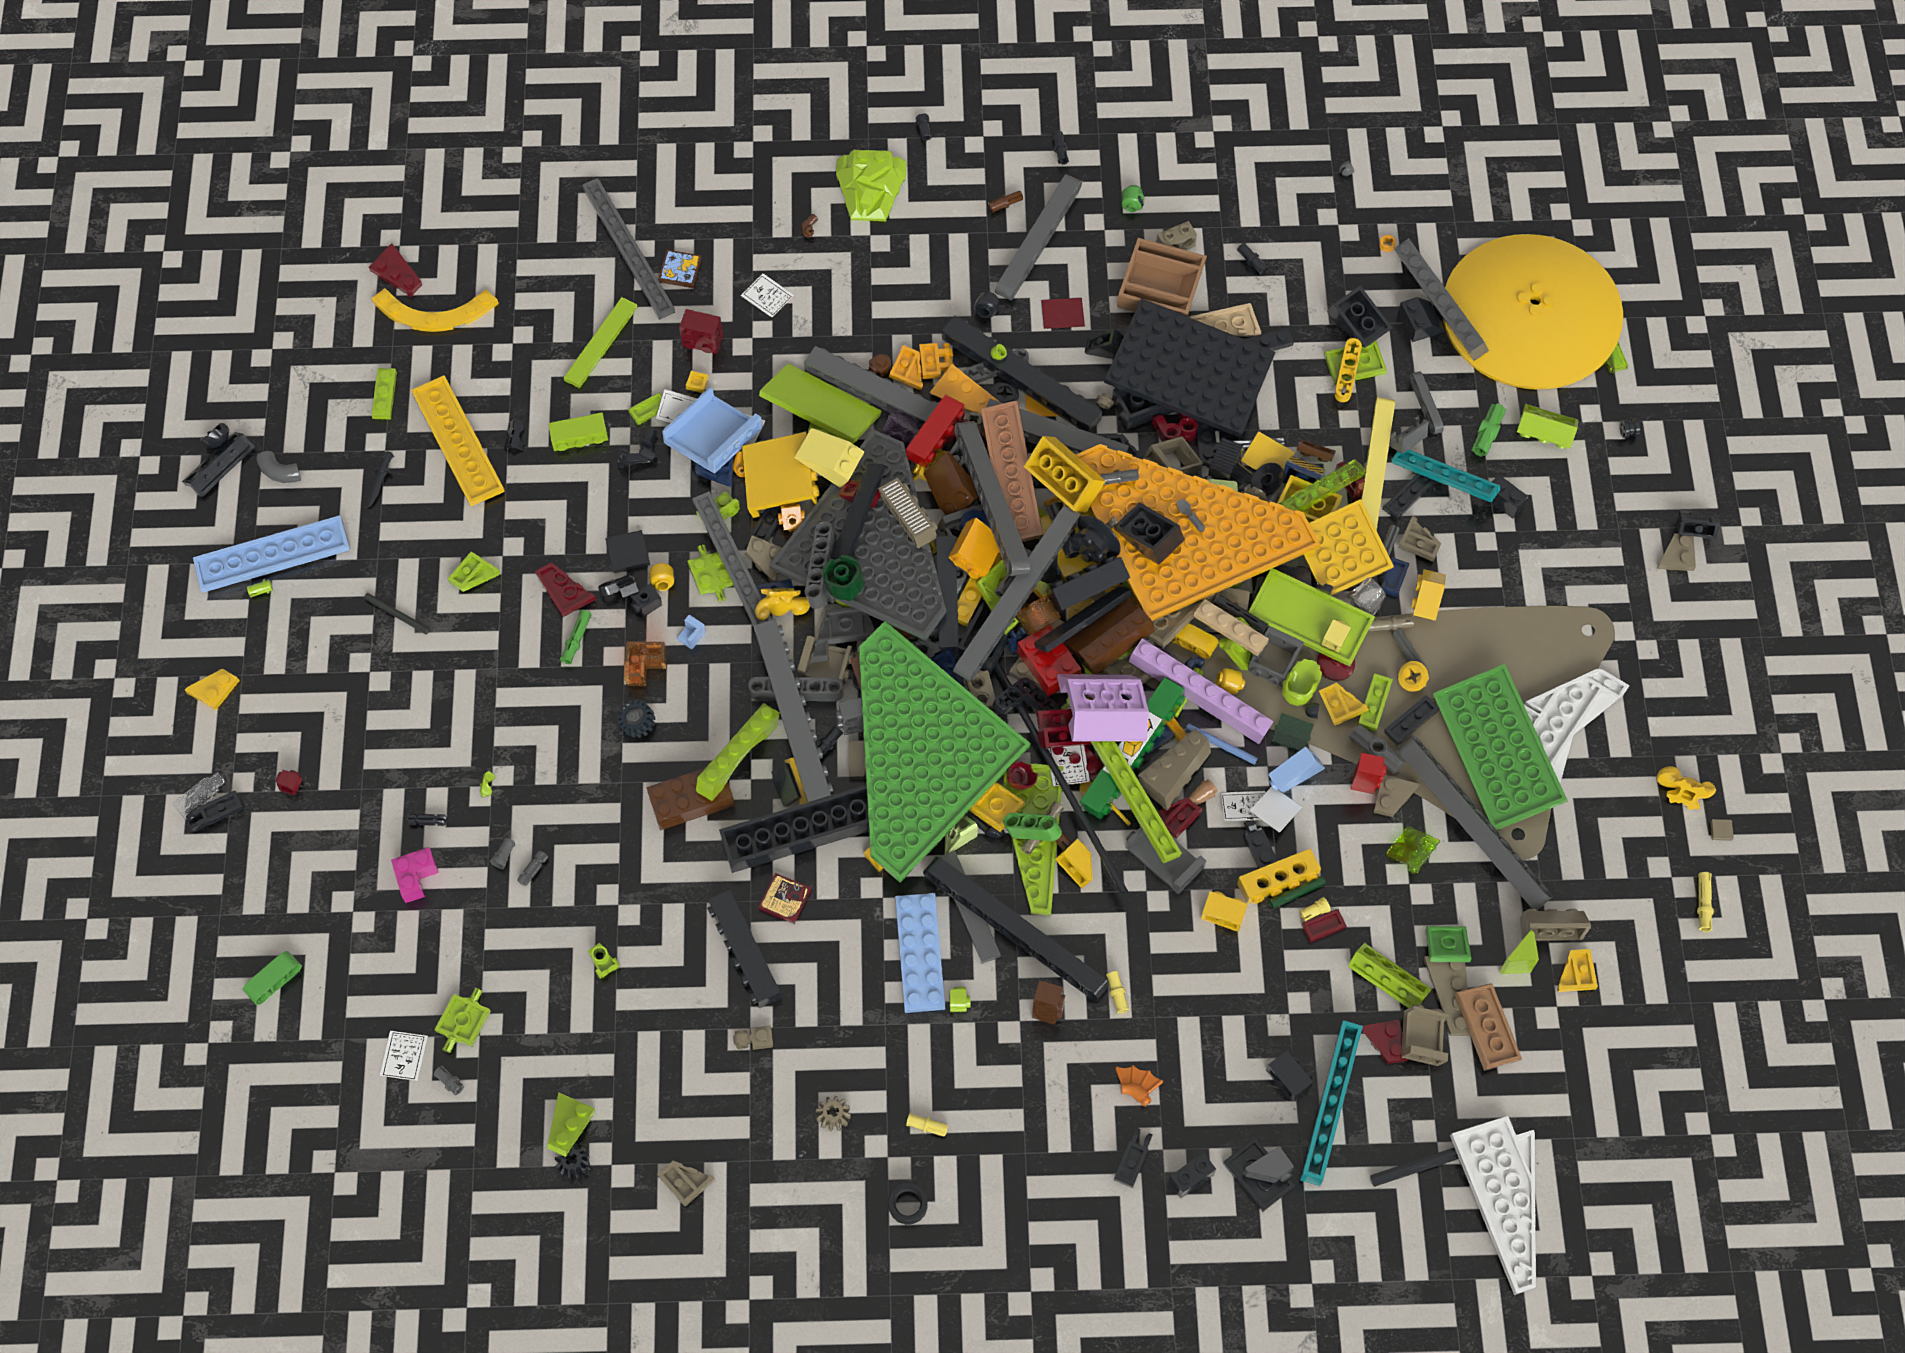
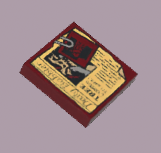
(784, 898)

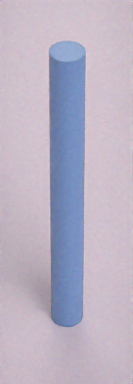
(1224, 745)

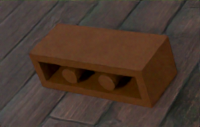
(1048, 1002)

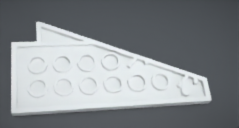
(1503, 1183)

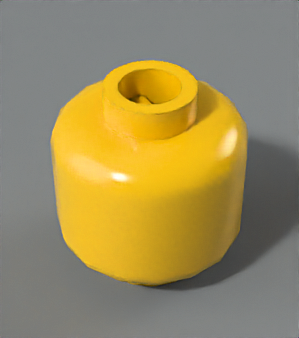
(661, 576)
(1230, 680)

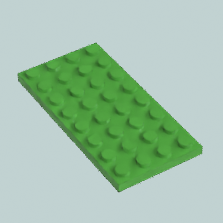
(1499, 747)

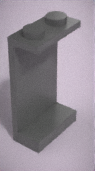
(1174, 873)

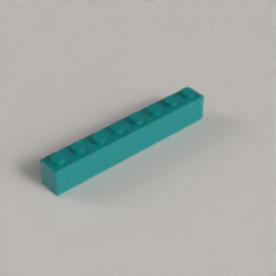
(1331, 1103)

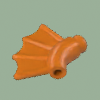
(1137, 1083)

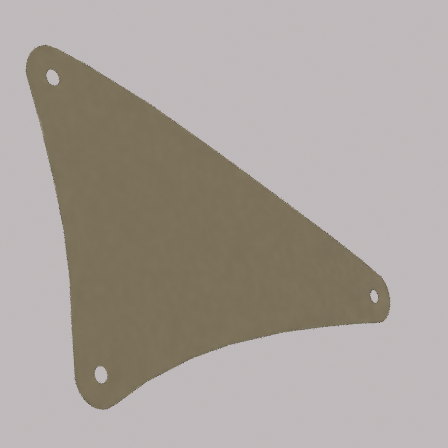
(1536, 644)

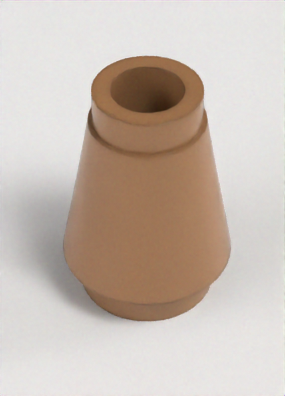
(1203, 792)

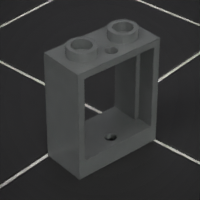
(1283, 641)

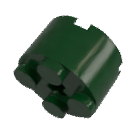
(843, 578)

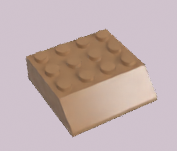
(1161, 276)

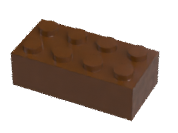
(678, 802)

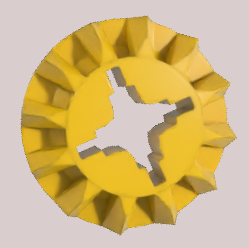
(1405, 673)

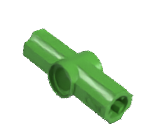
(1489, 429)

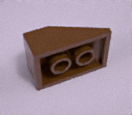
(951, 485)

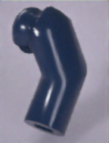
(1194, 661)

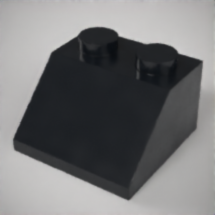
(1420, 319)

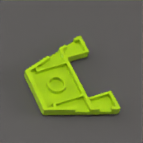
(993, 579)

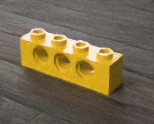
(1304, 861)

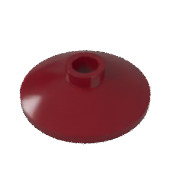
(1334, 670)

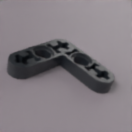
(1023, 694)

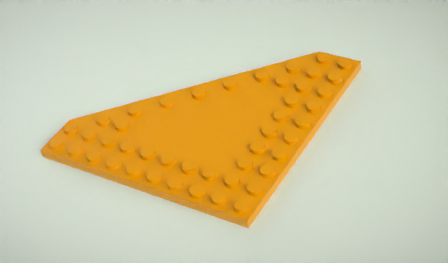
(1238, 541)

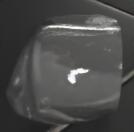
(1367, 596)

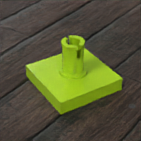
(1237, 653)

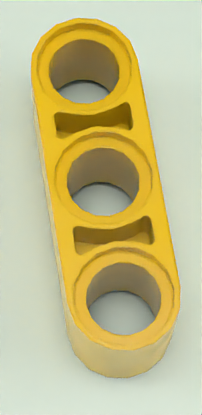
(1196, 641)

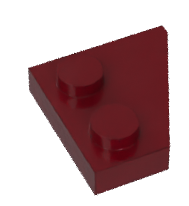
(1355, 488)

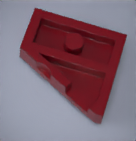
(1179, 816)
(1386, 1039)

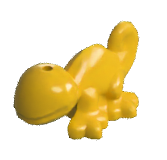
(780, 601)
(1687, 788)

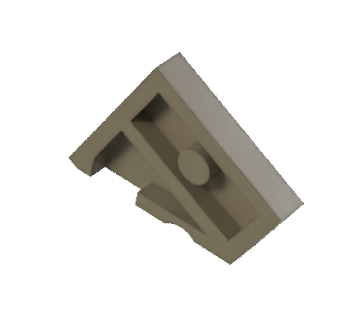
(762, 554)
(1679, 554)
(1393, 794)
(684, 1181)

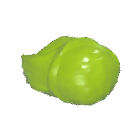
(1301, 682)

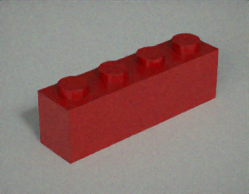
(935, 431)

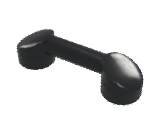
(988, 830)

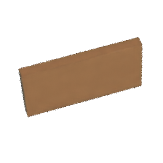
(1488, 1026)

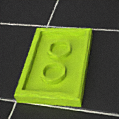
(1369, 364)

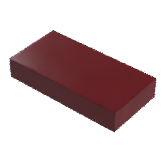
(1324, 925)

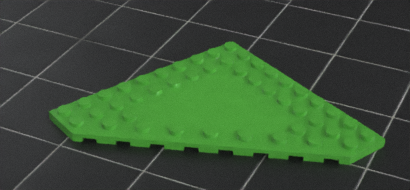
(925, 750)

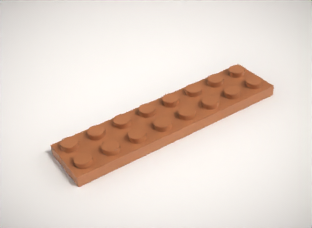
(1008, 457)

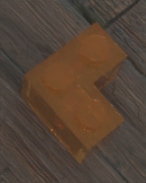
(641, 657)

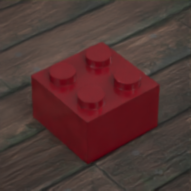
(701, 331)

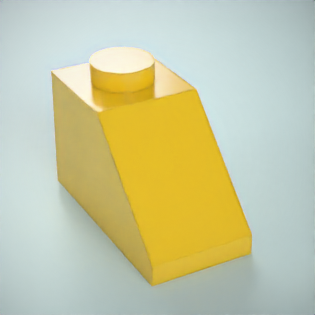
(1077, 863)

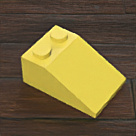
(829, 456)

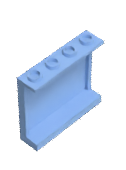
(711, 431)

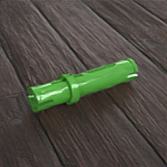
(573, 643)

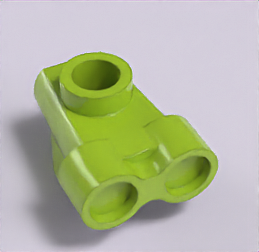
(604, 965)

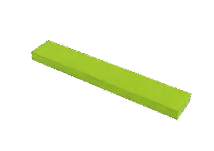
(600, 342)

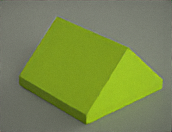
(1523, 957)

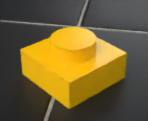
(697, 381)

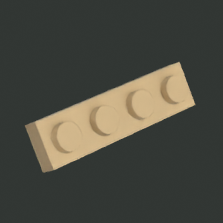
(1231, 627)

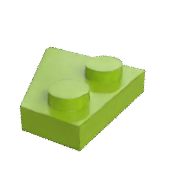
(472, 572)

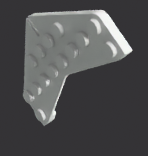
(1568, 709)

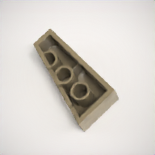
(1174, 768)

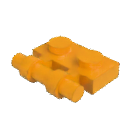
(930, 359)

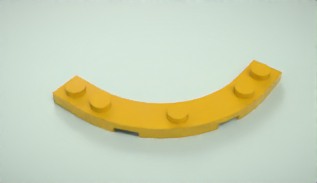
(434, 320)

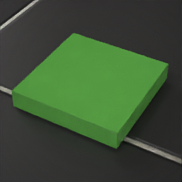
(1448, 944)

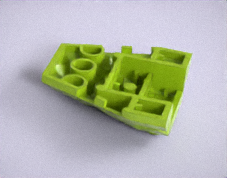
(870, 183)

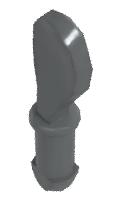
(1185, 508)

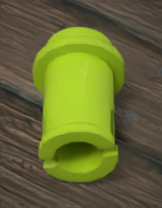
(260, 588)

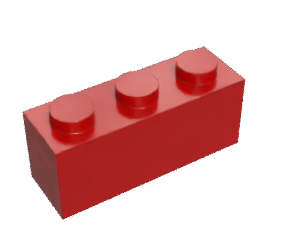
(1368, 773)

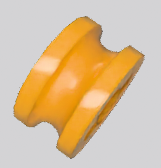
(1390, 239)

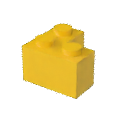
(1430, 591)

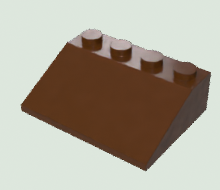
(1110, 636)

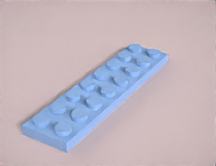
(271, 553)

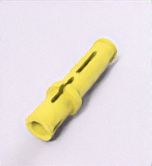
(1705, 907)

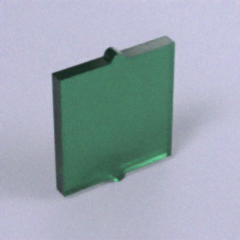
(1292, 732)

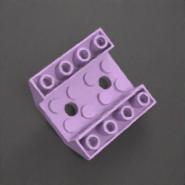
(1108, 714)

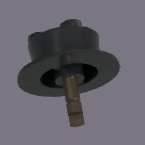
(1096, 539)

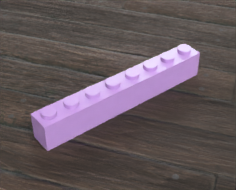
(1201, 691)

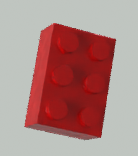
(1046, 665)

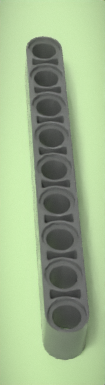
(1038, 237)

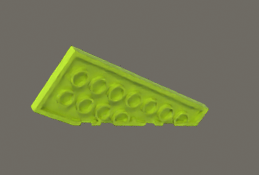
(1039, 867)

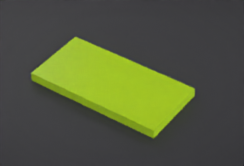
(820, 403)
(1308, 614)

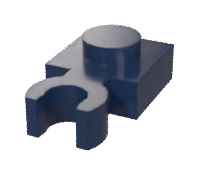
(1015, 638)

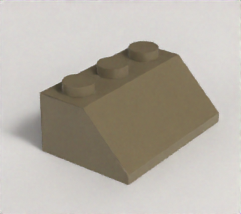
(1555, 924)

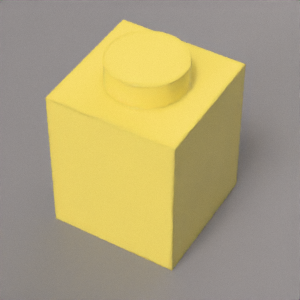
(1336, 635)

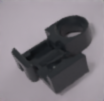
(625, 584)

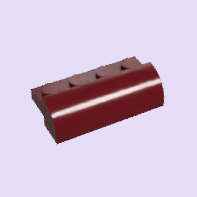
(1054, 729)

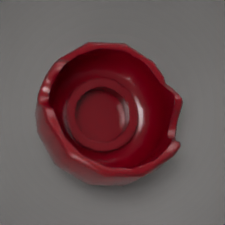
(1021, 776)

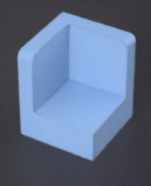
(692, 632)

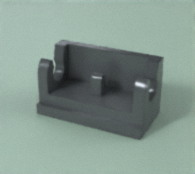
(1410, 436)

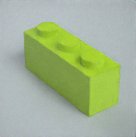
(578, 432)

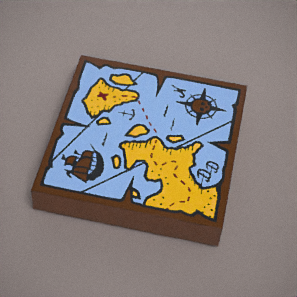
(680, 268)

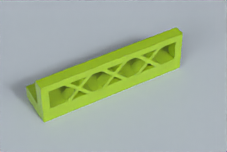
(1388, 977)

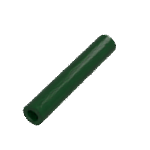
(1297, 892)

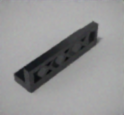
(218, 464)

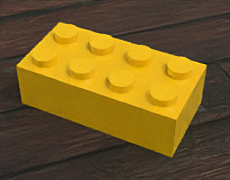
(1064, 474)

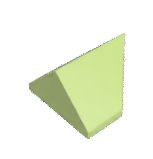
(960, 834)

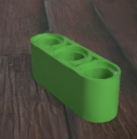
(1032, 826)
(272, 978)

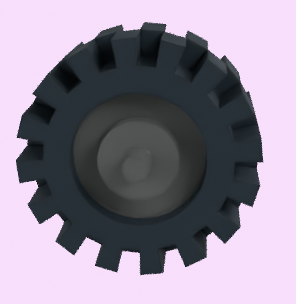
(636, 718)

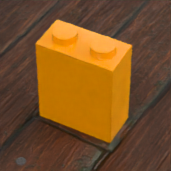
(975, 549)

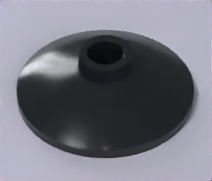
(1268, 478)

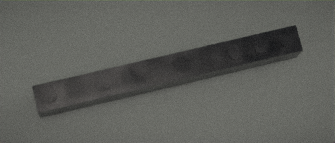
(1023, 375)

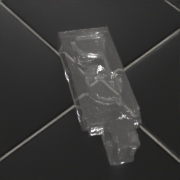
(198, 795)

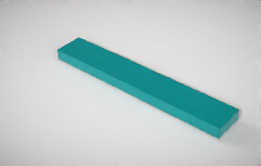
(1447, 474)

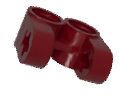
(1177, 430)

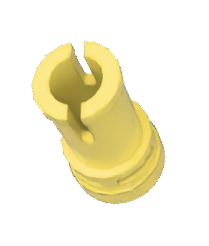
(1319, 907)

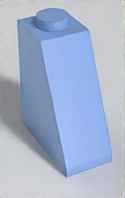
(1295, 770)

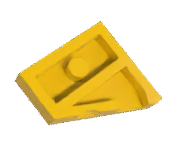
(1578, 972)

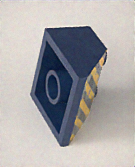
(1304, 470)

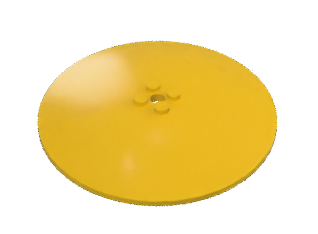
(1541, 343)

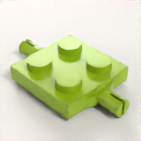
(709, 573)
(462, 1020)

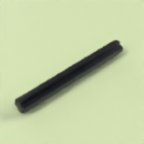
(1414, 1167)

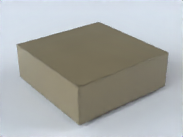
(1721, 829)

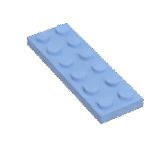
(920, 953)

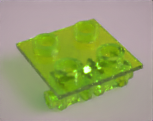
(1413, 848)

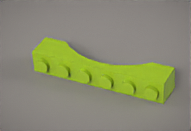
(718, 772)

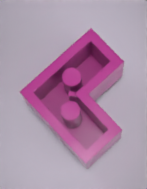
(411, 869)

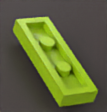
(384, 393)
(1375, 702)

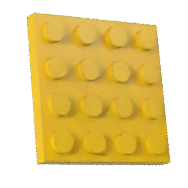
(1347, 549)

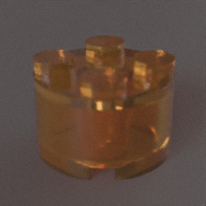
(1038, 615)

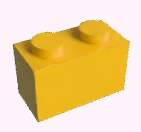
(1224, 910)

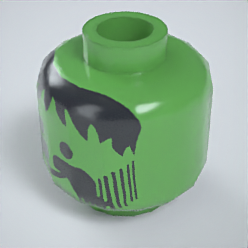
(1133, 198)

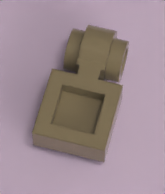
(760, 1038)

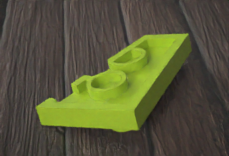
(568, 1123)

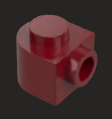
(289, 781)

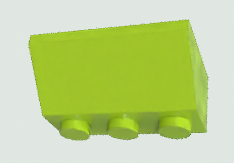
(1547, 426)

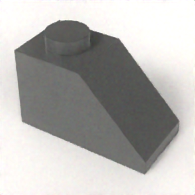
(1271, 1167)

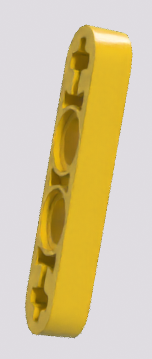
(1349, 370)

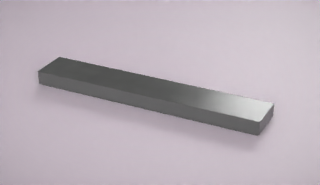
(976, 926)

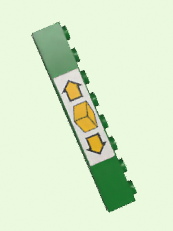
(1161, 709)

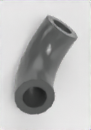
(275, 470)

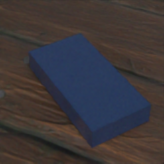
(1394, 577)

